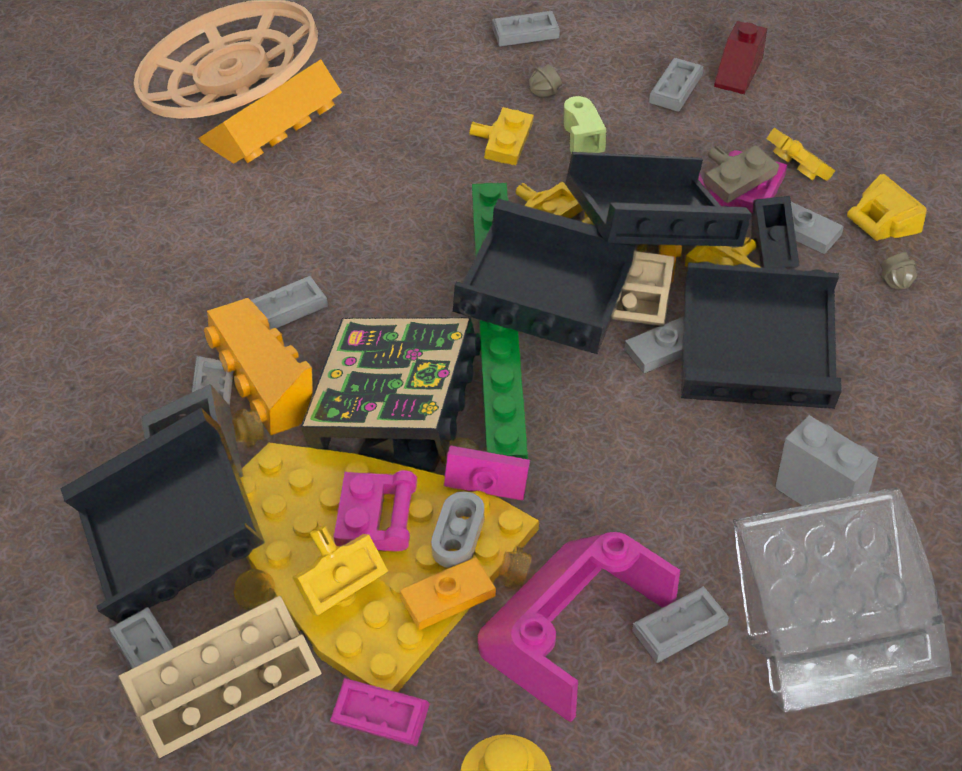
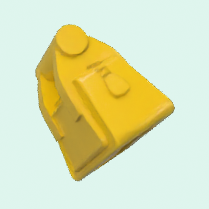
(888, 211)

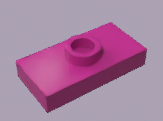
(486, 472)
(380, 712)

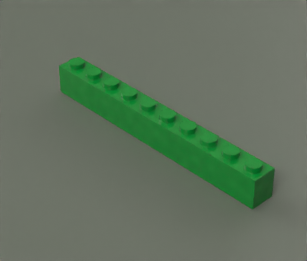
(499, 352)

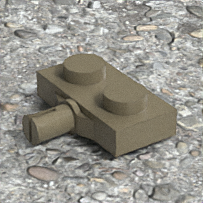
(739, 172)

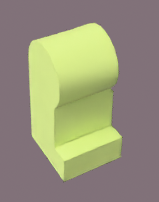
(584, 126)

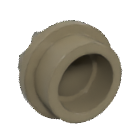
(544, 81)
(899, 271)

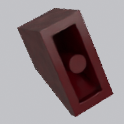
(741, 57)

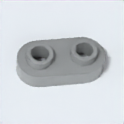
(456, 532)

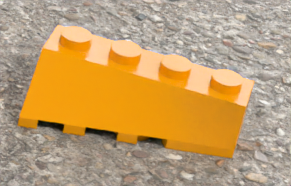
(273, 114)
(261, 364)

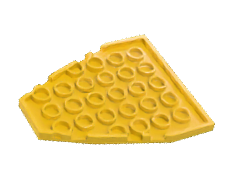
(370, 630)

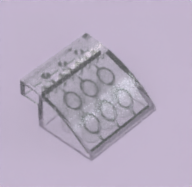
(840, 599)

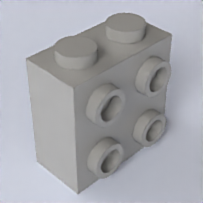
(823, 465)

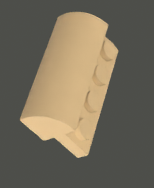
(647, 290)
(218, 676)

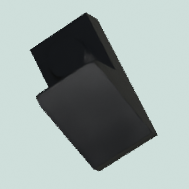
(775, 232)
(413, 453)

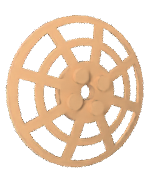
(229, 67)

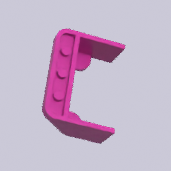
(522, 630)

